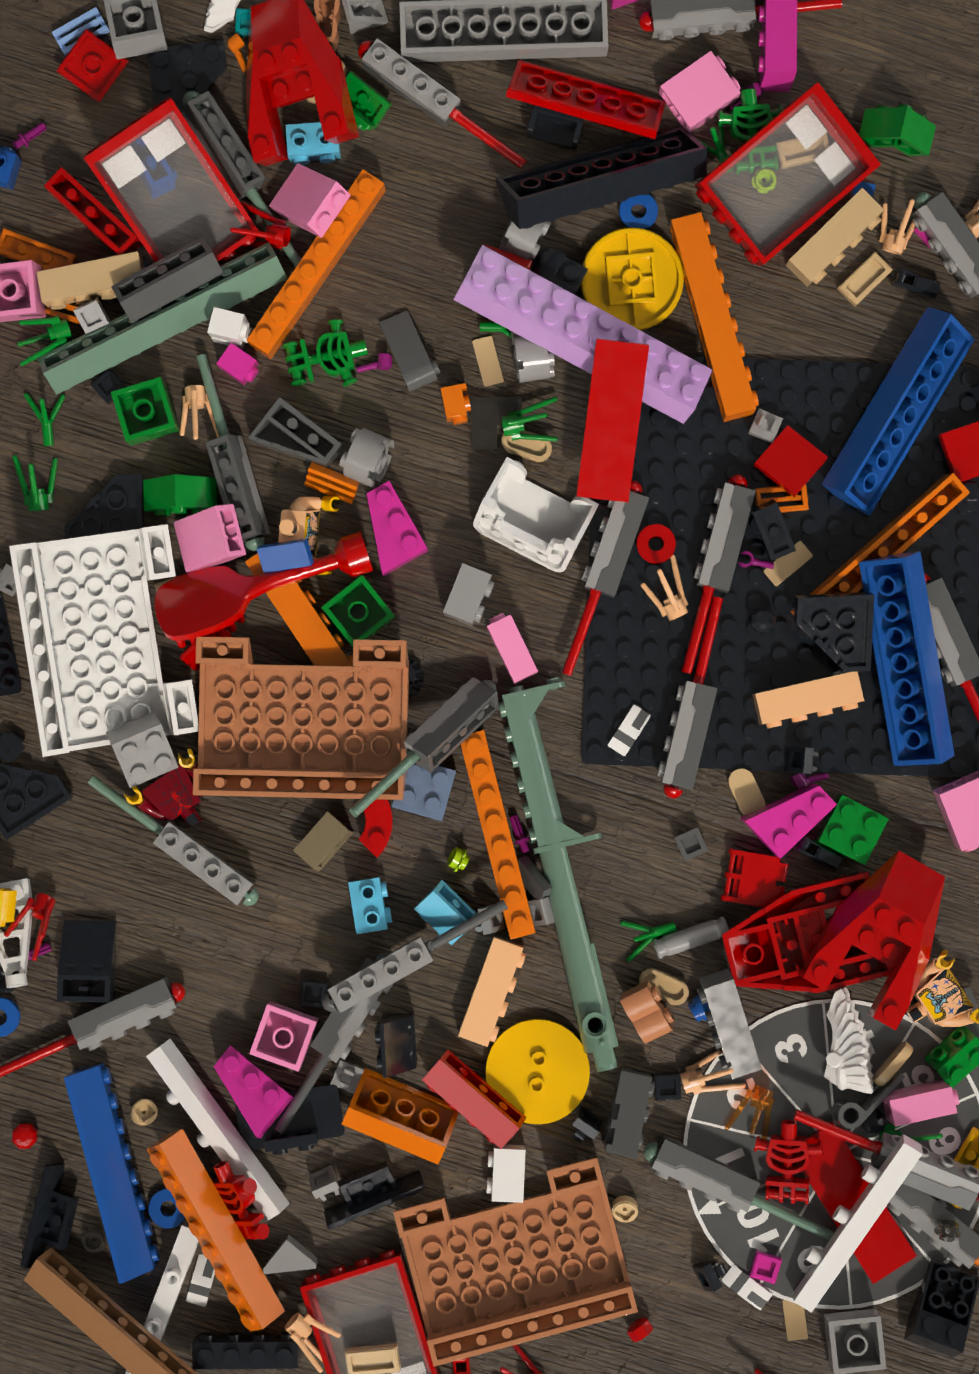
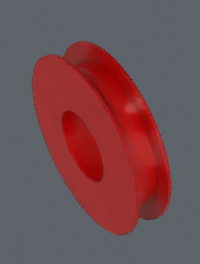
(648, 533)

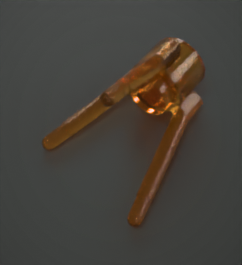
(760, 1099)

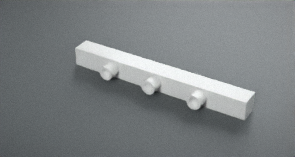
(215, 1126)
(856, 1222)
(171, 1282)

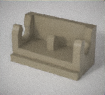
(323, 841)

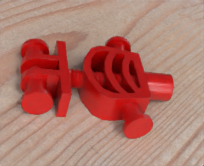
(782, 1149)
(238, 1195)

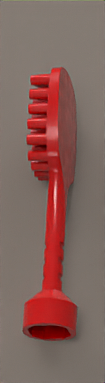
(218, 596)

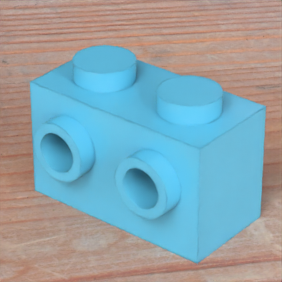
(308, 144)
(368, 905)
(443, 909)

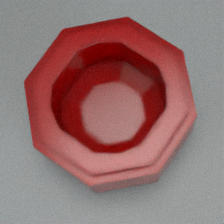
(25, 1135)
(639, 1329)

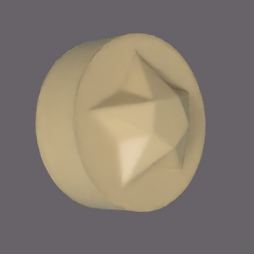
(143, 1112)
(624, 1208)

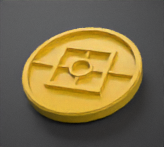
(633, 277)
(539, 1069)

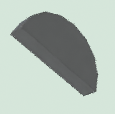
(533, 879)

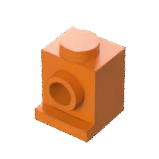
(455, 403)

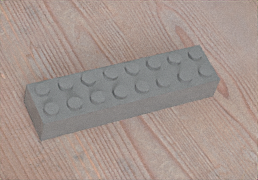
(502, 29)

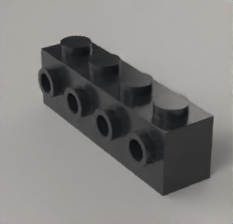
(245, 1351)

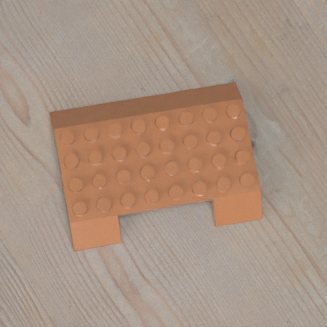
(300, 725)
(517, 1266)

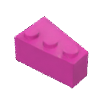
(778, 45)
(393, 529)
(790, 818)
(253, 1091)

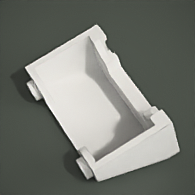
(532, 518)

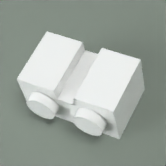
(229, 327)
(508, 1173)

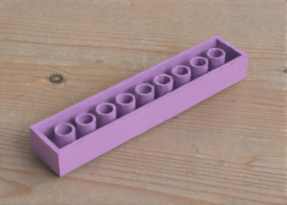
(570, 329)

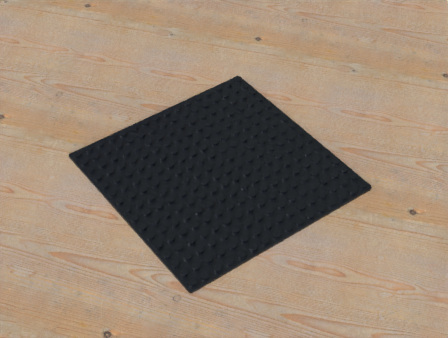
(639, 654)

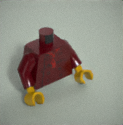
(171, 795)

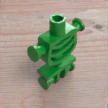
(749, 106)
(350, 350)

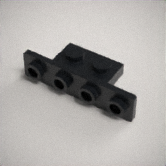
(370, 1191)
(51, 1216)

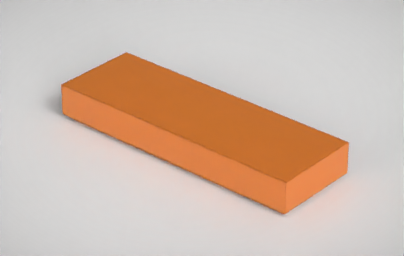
(22, 248)

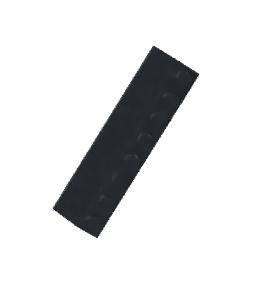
(602, 177)

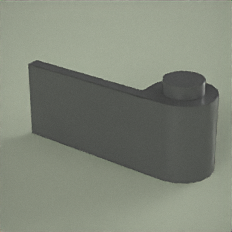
(409, 351)
(852, 1115)

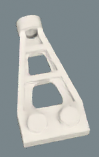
(23, 931)

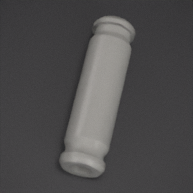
(690, 937)

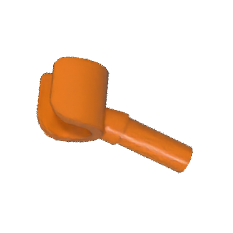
(234, 45)

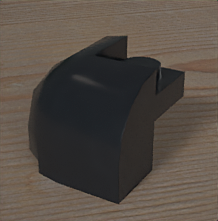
(559, 269)

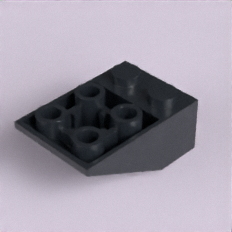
(87, 961)
(397, 1043)
(943, 1309)

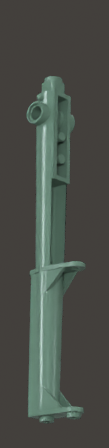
(551, 840)

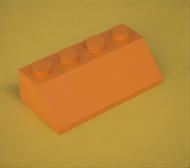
(401, 1116)

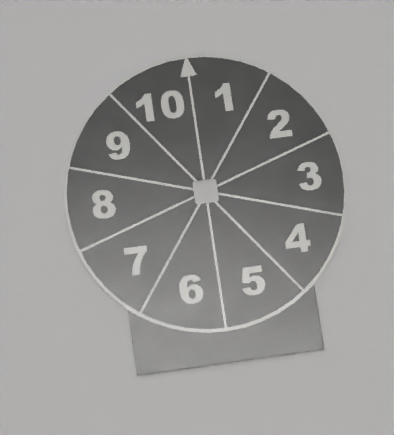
(793, 1064)

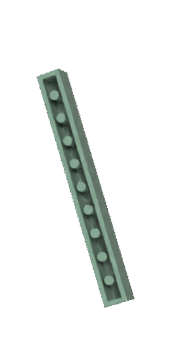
(122, 339)

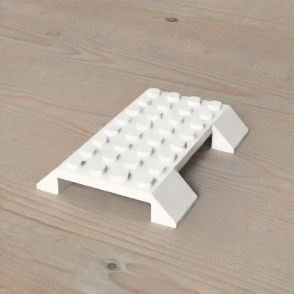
(95, 637)

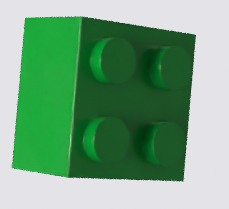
(145, 411)
(358, 611)
(851, 829)

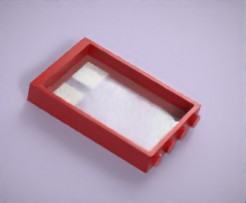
(786, 175)
(169, 185)
(368, 1308)

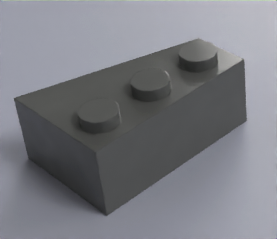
(295, 435)
(628, 1113)

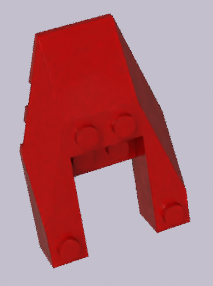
(286, 65)
(892, 921)
(778, 939)

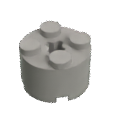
(523, 241)
(531, 360)
(367, 457)

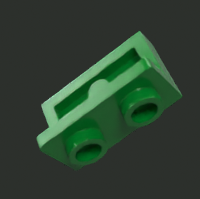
(367, 103)
(955, 1056)

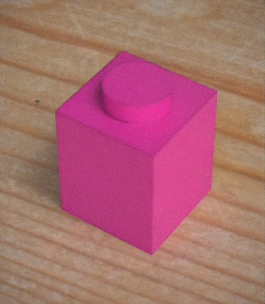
(238, 364)

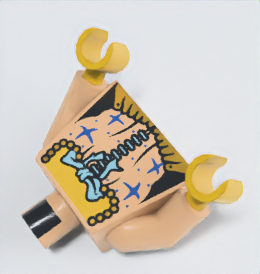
(303, 521)
(942, 997)

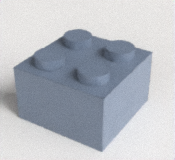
(426, 791)

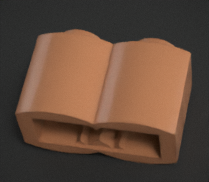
(328, 17)
(647, 1012)

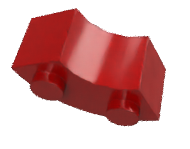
(378, 826)

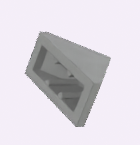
(364, 14)
(290, 1257)

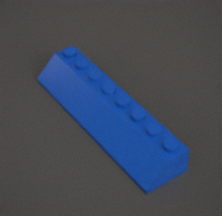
(898, 410)
(907, 660)
(111, 1171)

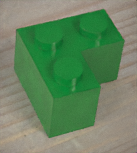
(897, 128)
(179, 493)

